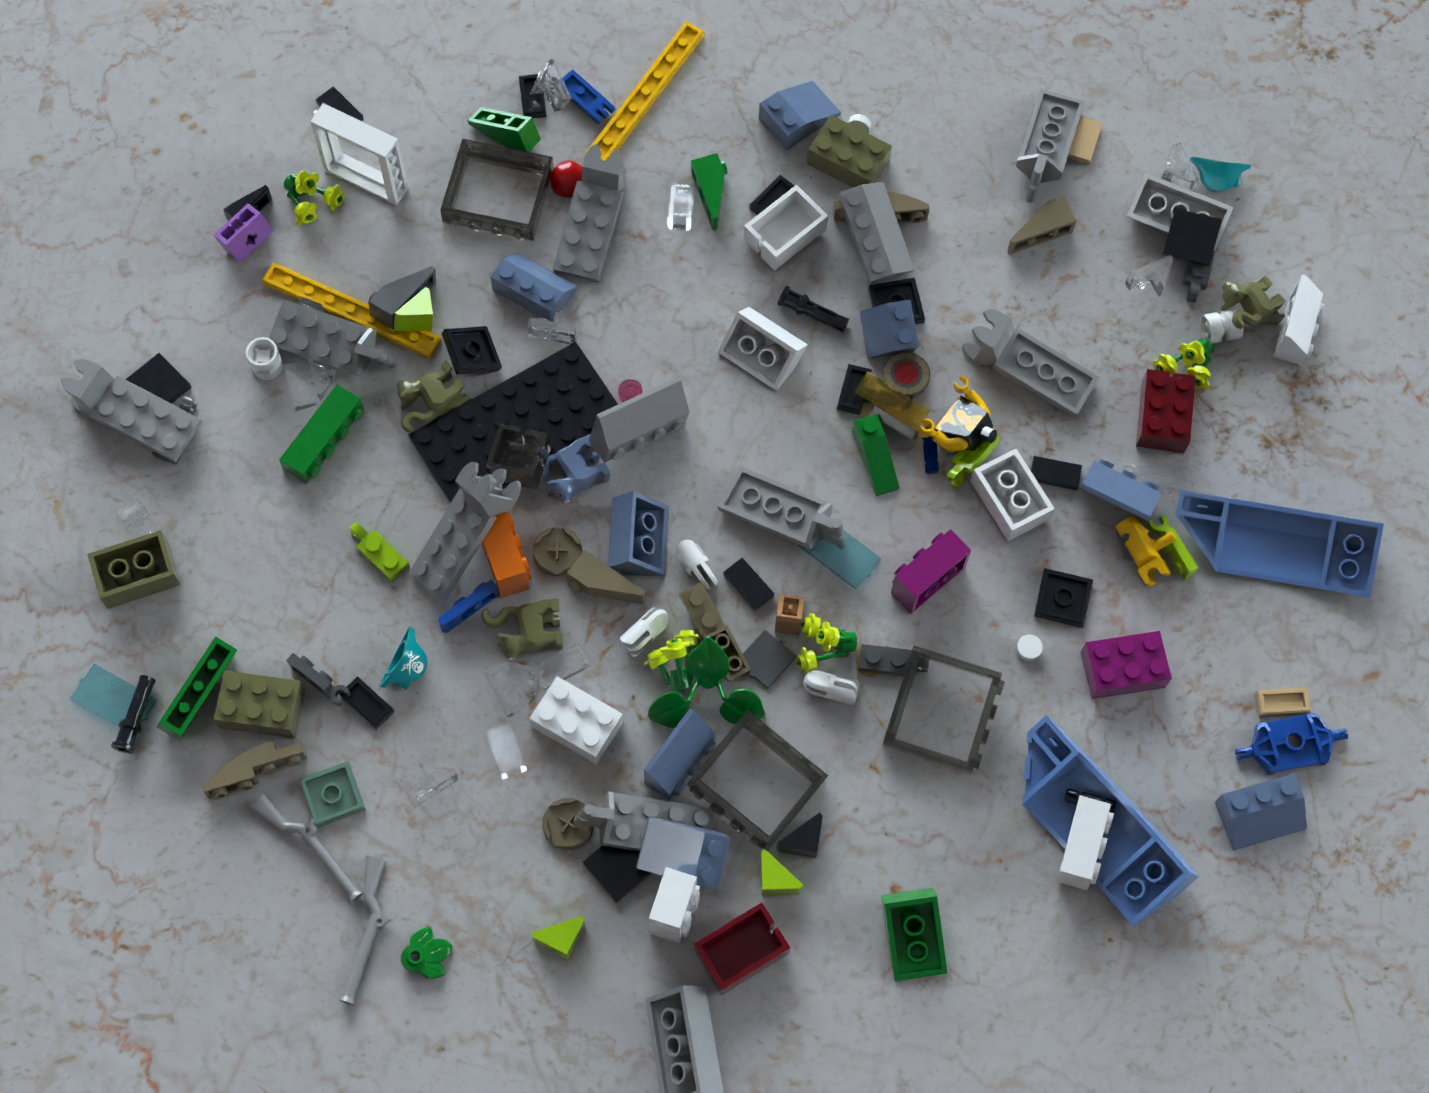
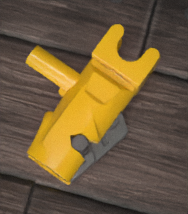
(1142, 550)

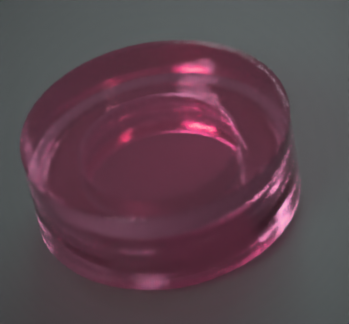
(629, 389)

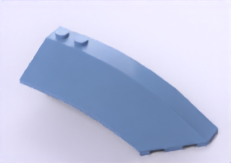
(1283, 542)
(1138, 863)

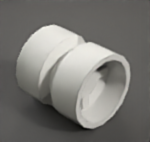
(1216, 327)
(264, 358)

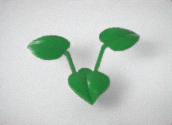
(708, 665)

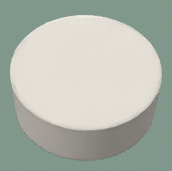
(860, 122)
(1029, 647)

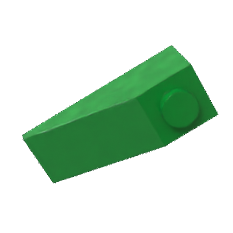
(506, 128)
(709, 179)
(875, 454)

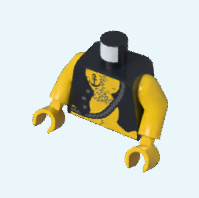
(964, 424)

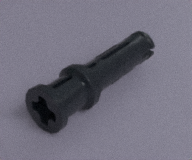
(803, 305)
(131, 724)

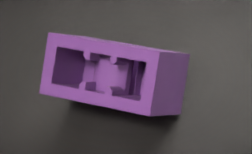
(243, 233)

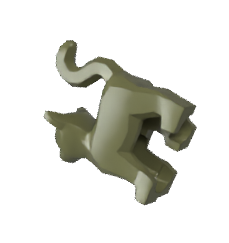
(1254, 301)
(436, 396)
(530, 622)

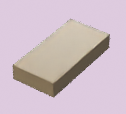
(1084, 140)
(1283, 702)

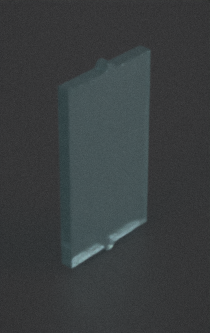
(850, 563)
(107, 695)

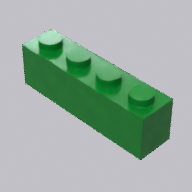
(322, 434)
(196, 688)

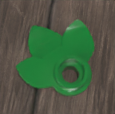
(429, 951)

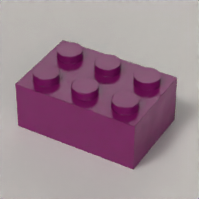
(930, 570)
(1125, 664)

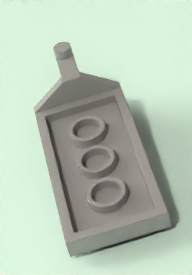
(1048, 139)
(326, 339)
(781, 510)
(625, 818)

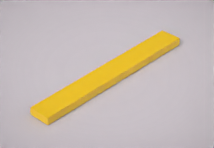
(648, 89)
(348, 308)

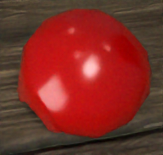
(565, 178)

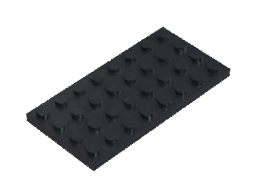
(549, 397)

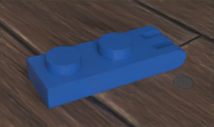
(587, 97)
(466, 607)

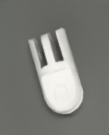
(695, 561)
(645, 630)
(831, 687)

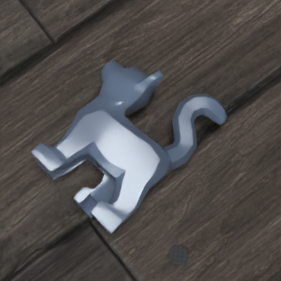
(573, 465)

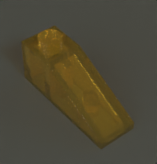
(892, 401)

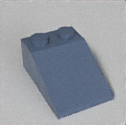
(796, 113)
(683, 849)

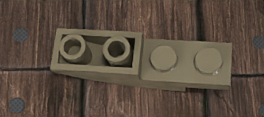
(905, 209)
(709, 623)
(242, 770)

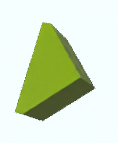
(415, 314)
(776, 878)
(560, 937)

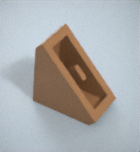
(789, 614)

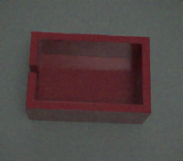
(1165, 411)
(741, 948)

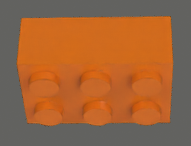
(506, 557)

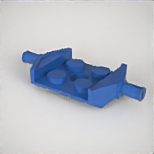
(1275, 754)

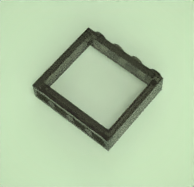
(501, 157)
(981, 734)
(783, 750)

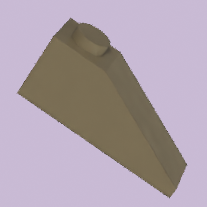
(1048, 223)
(600, 580)

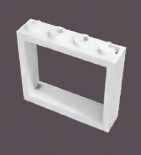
(386, 184)

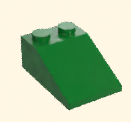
(914, 934)

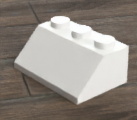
(1300, 322)
(762, 348)

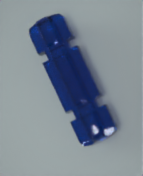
(930, 455)

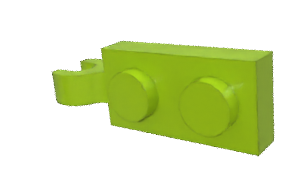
(967, 461)
(379, 552)
(1181, 558)

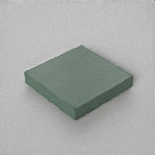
(332, 794)

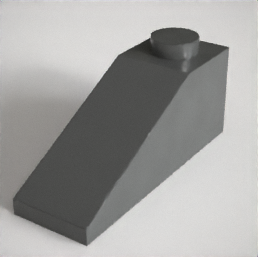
(397, 293)

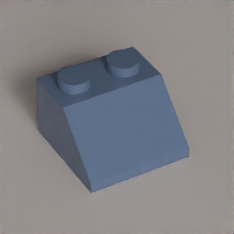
(889, 329)

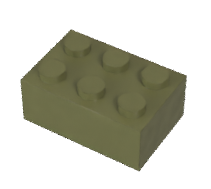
(848, 153)
(133, 569)
(259, 704)

